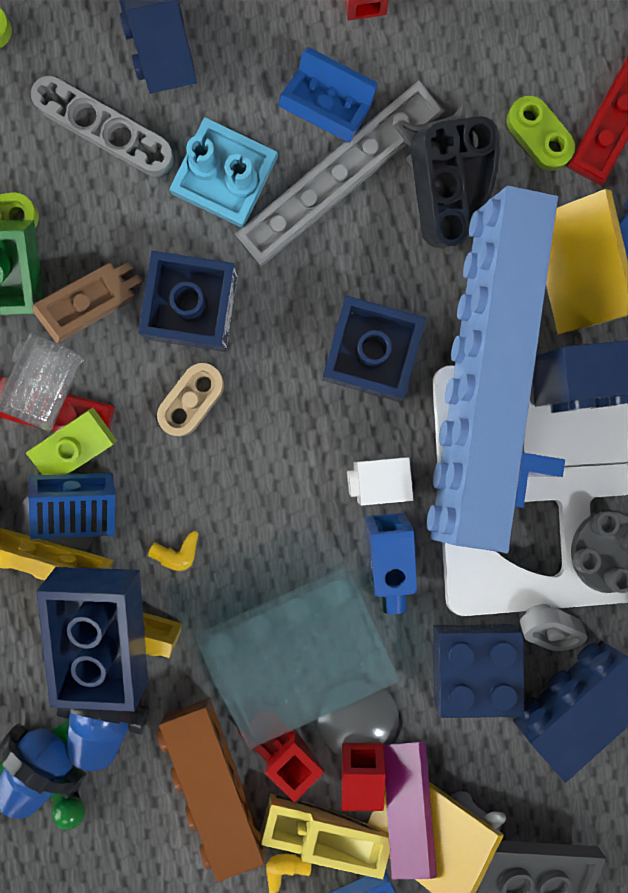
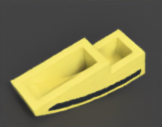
(325, 837)

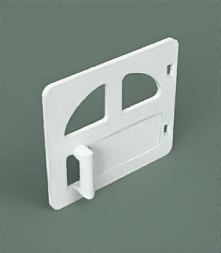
(595, 466)

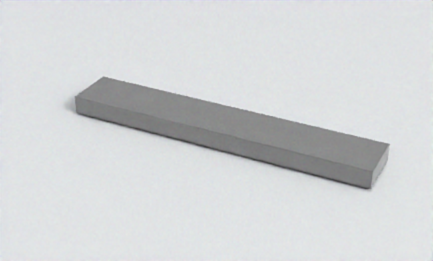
(336, 175)

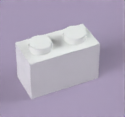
(381, 481)

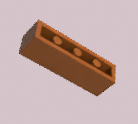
(212, 790)

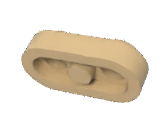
(188, 397)

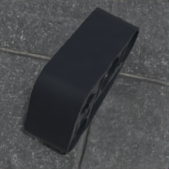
(466, 171)

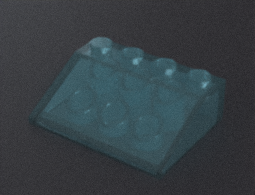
(297, 657)

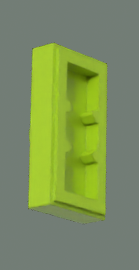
(72, 445)

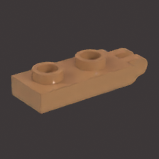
(86, 300)

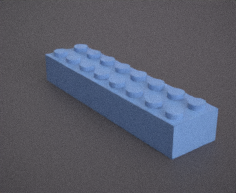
(492, 370)

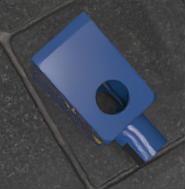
(391, 547)

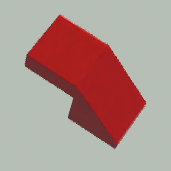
(290, 763)

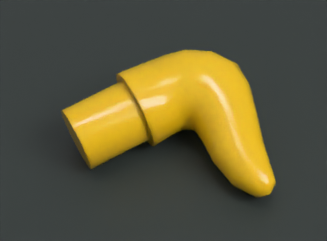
(174, 559)
(284, 864)

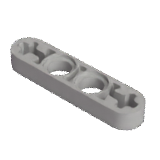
(105, 123)

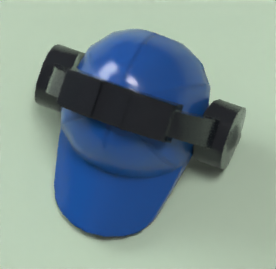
(98, 734)
(34, 771)

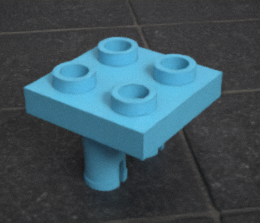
(223, 172)

